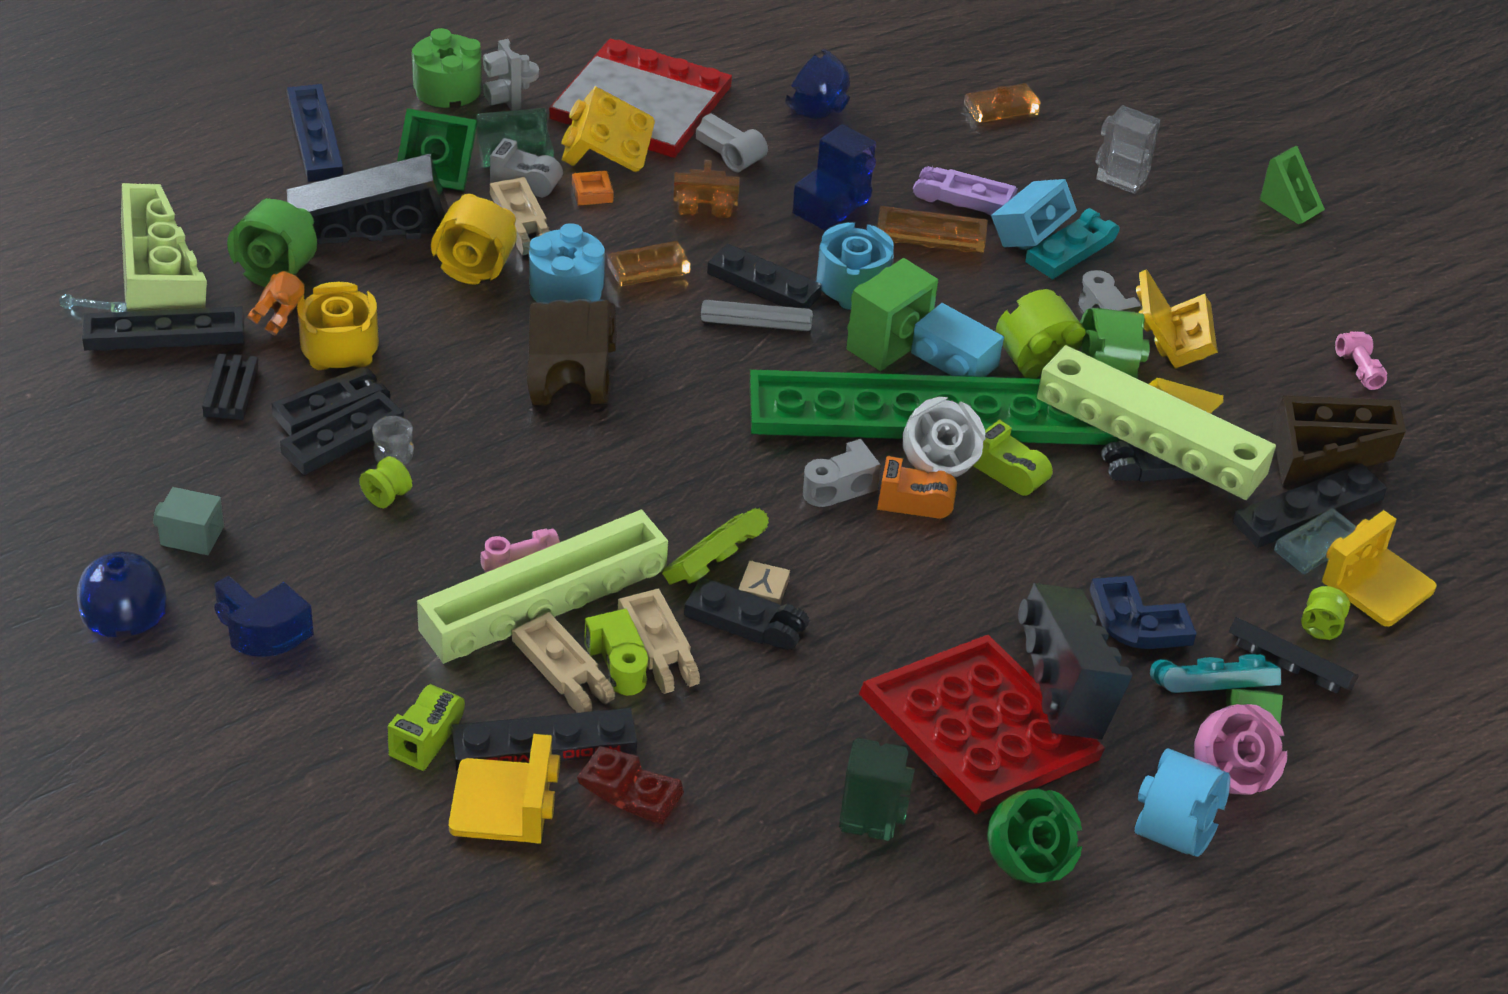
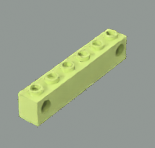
(1156, 422)
(540, 583)

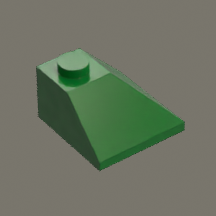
(445, 139)

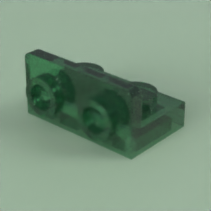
(524, 126)

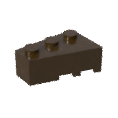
(1333, 434)

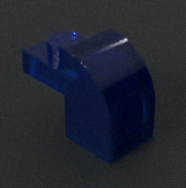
(263, 624)

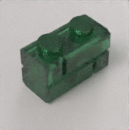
(874, 789)

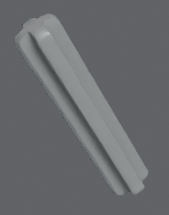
(756, 315)

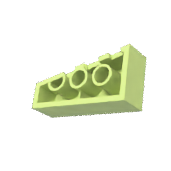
(156, 260)

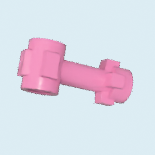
(1359, 347)
(500, 552)

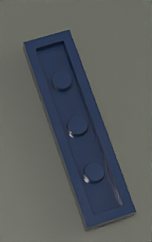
(315, 132)

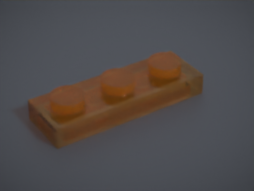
(933, 229)

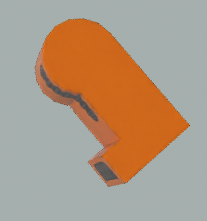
(916, 491)

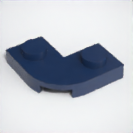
(1139, 625)

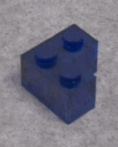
(839, 181)

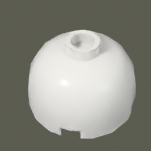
(943, 437)

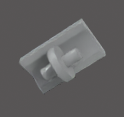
(514, 73)

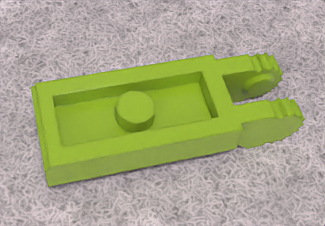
(717, 545)

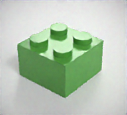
(887, 312)

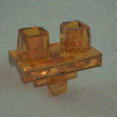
(708, 188)

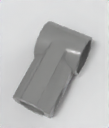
(736, 147)

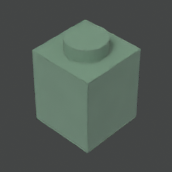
(189, 520)

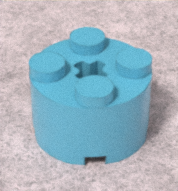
(851, 258)
(566, 265)
(1182, 803)

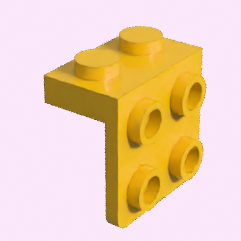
(609, 129)
(1180, 331)
(1374, 575)
(505, 797)

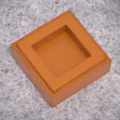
(592, 188)

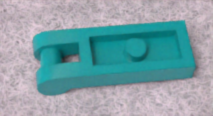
(1072, 244)
(1215, 674)

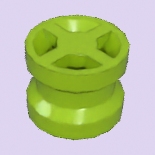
(385, 482)
(1325, 612)

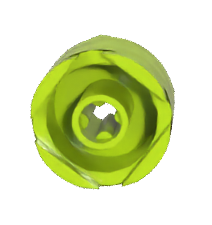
(1039, 331)

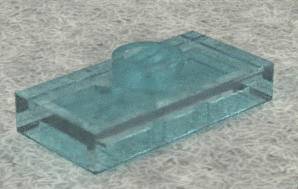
(1308, 544)

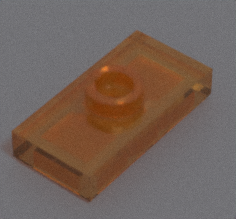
(1002, 102)
(648, 263)

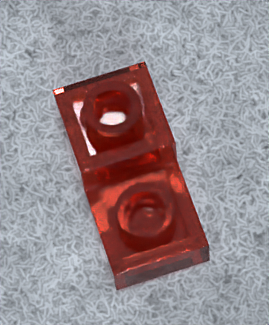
(622, 782)

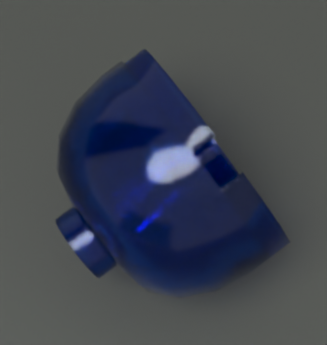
(820, 87)
(121, 594)

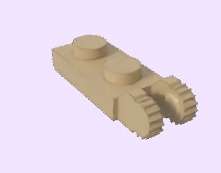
(520, 200)
(661, 638)
(562, 661)

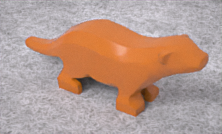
(282, 295)

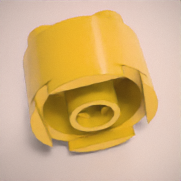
(474, 239)
(338, 326)

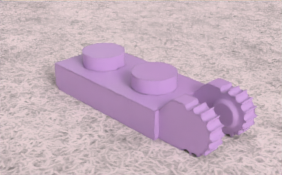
(963, 189)

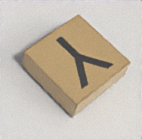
(765, 581)

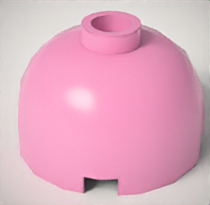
(1245, 745)

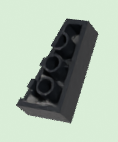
(375, 202)
(1072, 661)

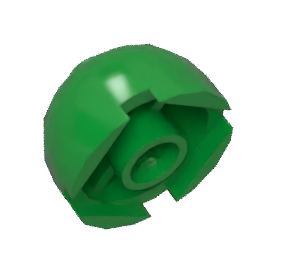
(1035, 836)

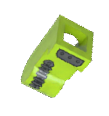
(1012, 461)
(621, 647)
(426, 725)

